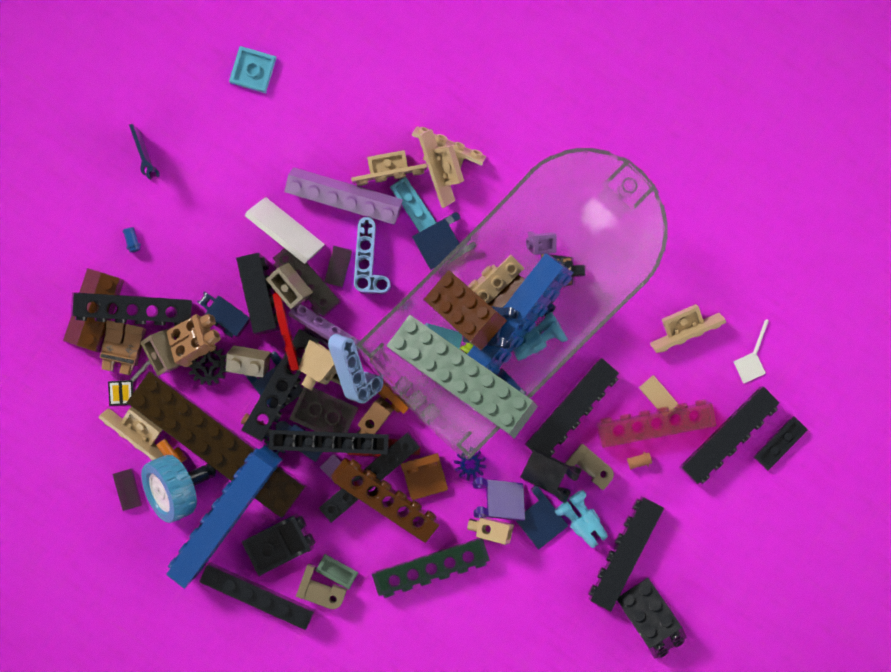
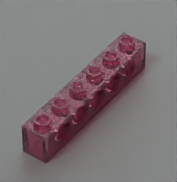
(704, 420)

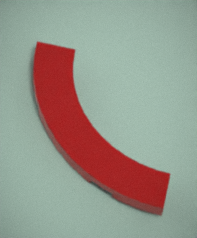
(285, 331)

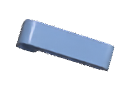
(369, 256)
(356, 383)

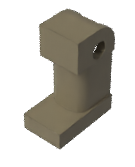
(591, 465)
(318, 592)

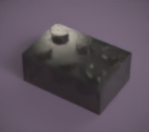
(323, 412)

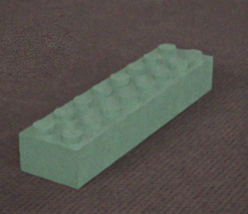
(462, 376)

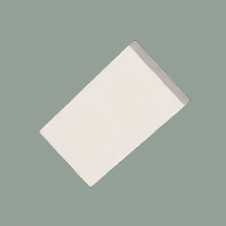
(284, 230)

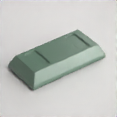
(336, 571)

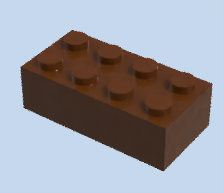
(465, 310)

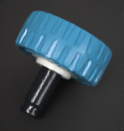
(171, 487)

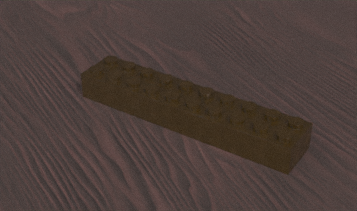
(209, 439)

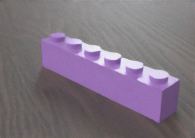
(343, 195)

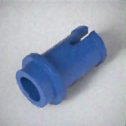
(131, 240)

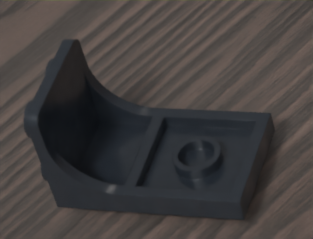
(279, 544)
(652, 618)

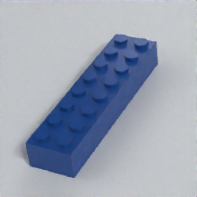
(531, 301)
(223, 515)

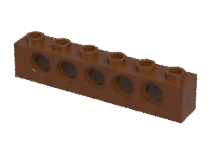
(421, 529)

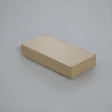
(657, 393)

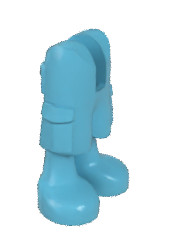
(535, 341)
(583, 525)

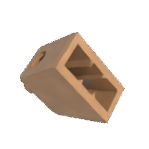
(378, 414)

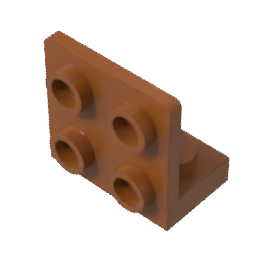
(424, 476)

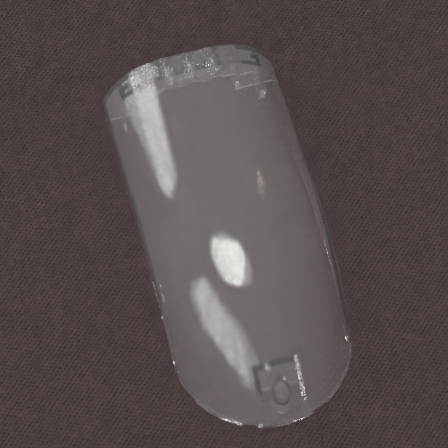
(602, 217)

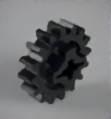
(209, 374)

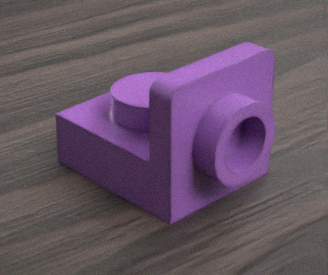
(541, 243)

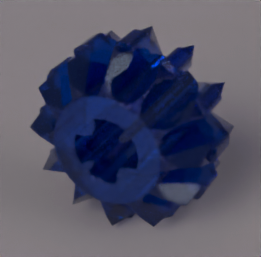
(471, 470)

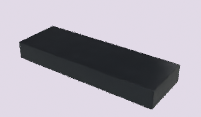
(780, 443)

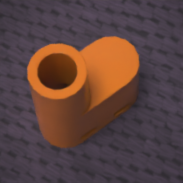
(166, 449)

